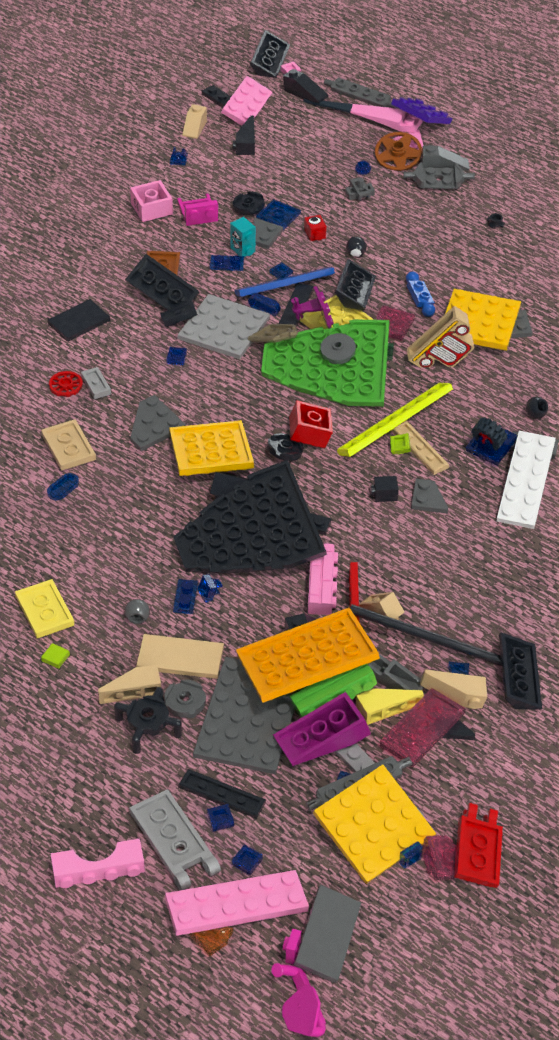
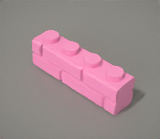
(322, 584)

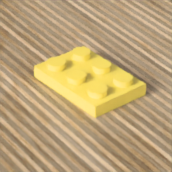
(44, 608)

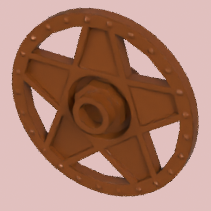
(398, 151)

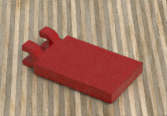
(478, 848)

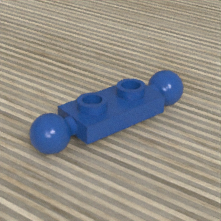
(420, 294)

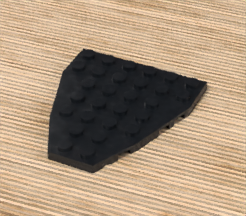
(253, 527)

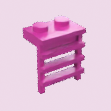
(199, 210)

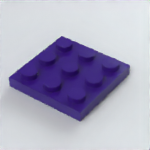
(424, 112)

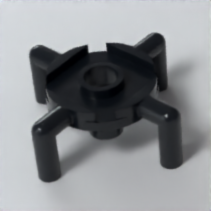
(147, 725)

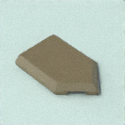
(274, 333)

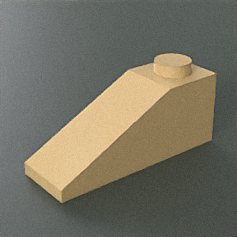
(131, 685)
(463, 689)

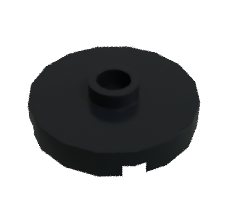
(248, 203)
(284, 448)

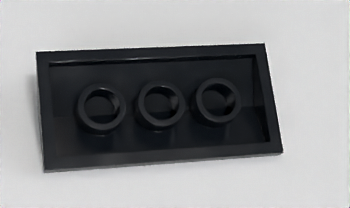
(269, 55)
(161, 284)
(354, 286)
(520, 673)

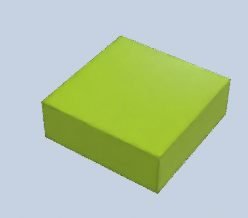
(400, 444)
(55, 655)

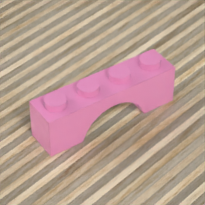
(71, 869)

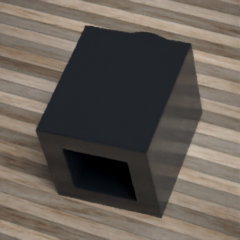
(385, 489)

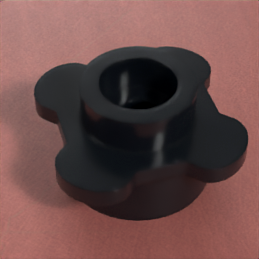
(495, 220)

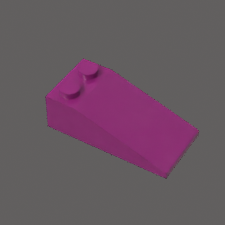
(323, 731)

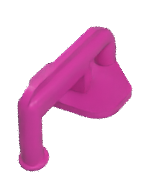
(302, 1009)

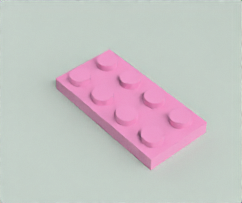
(246, 101)

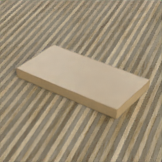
(181, 655)

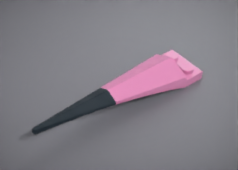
(390, 117)

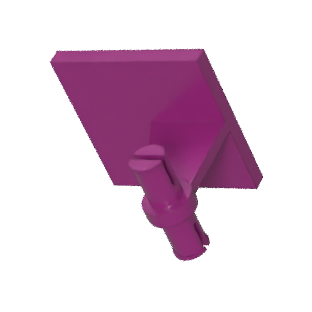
(313, 306)

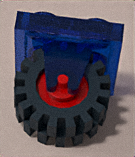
(490, 441)

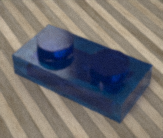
(228, 263)
(185, 596)

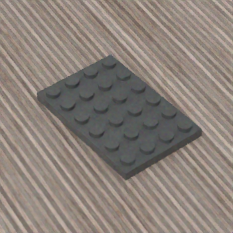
(240, 726)

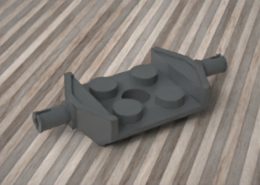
(451, 177)

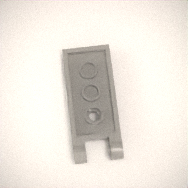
(167, 830)

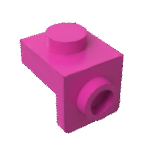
(291, 945)

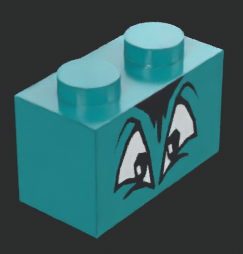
(243, 237)

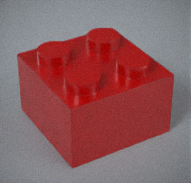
(310, 424)

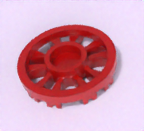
(65, 383)

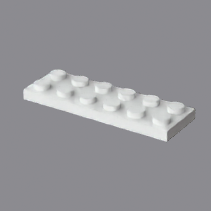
(526, 479)

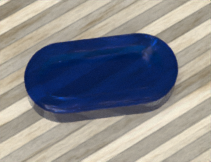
(264, 304)
(63, 486)

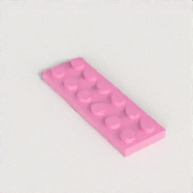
(236, 902)

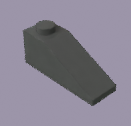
(440, 158)

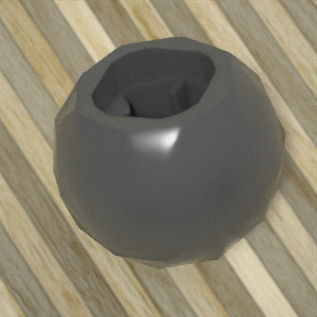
(137, 611)

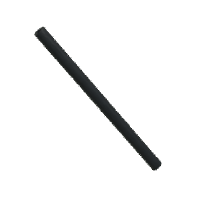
(426, 635)

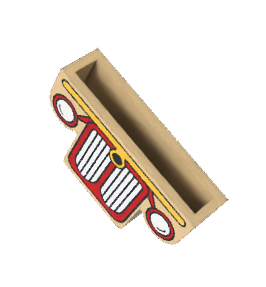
(444, 341)

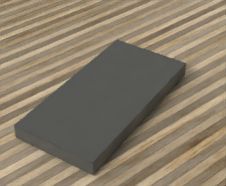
(327, 934)

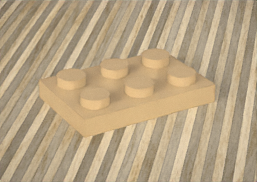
(68, 444)

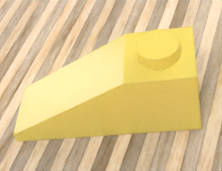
(384, 703)

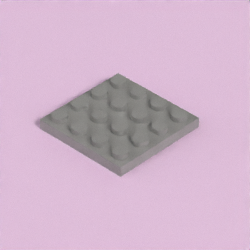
(223, 326)

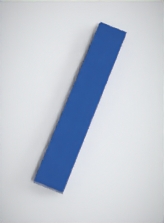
(284, 281)

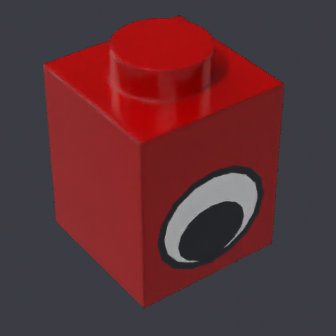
(315, 227)

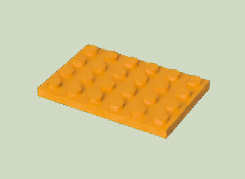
(307, 654)

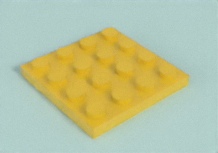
(489, 317)
(211, 448)
(373, 823)

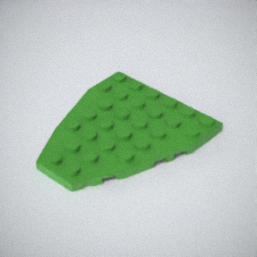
(358, 382)

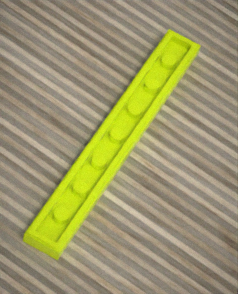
(394, 419)

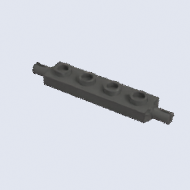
(360, 92)
(331, 790)

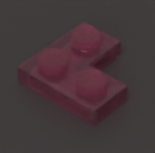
(399, 321)

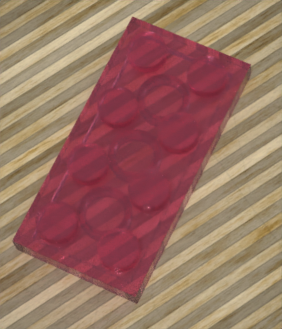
(422, 727)

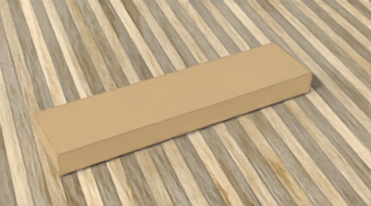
(422, 449)

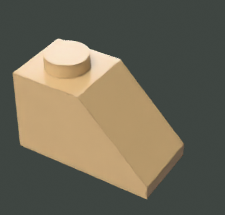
(195, 121)
(384, 604)

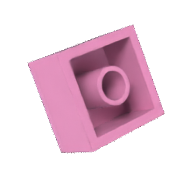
(151, 201)

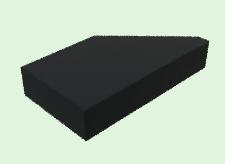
(460, 731)

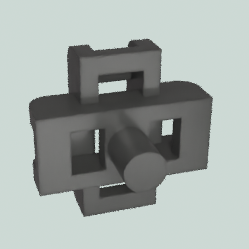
(360, 190)

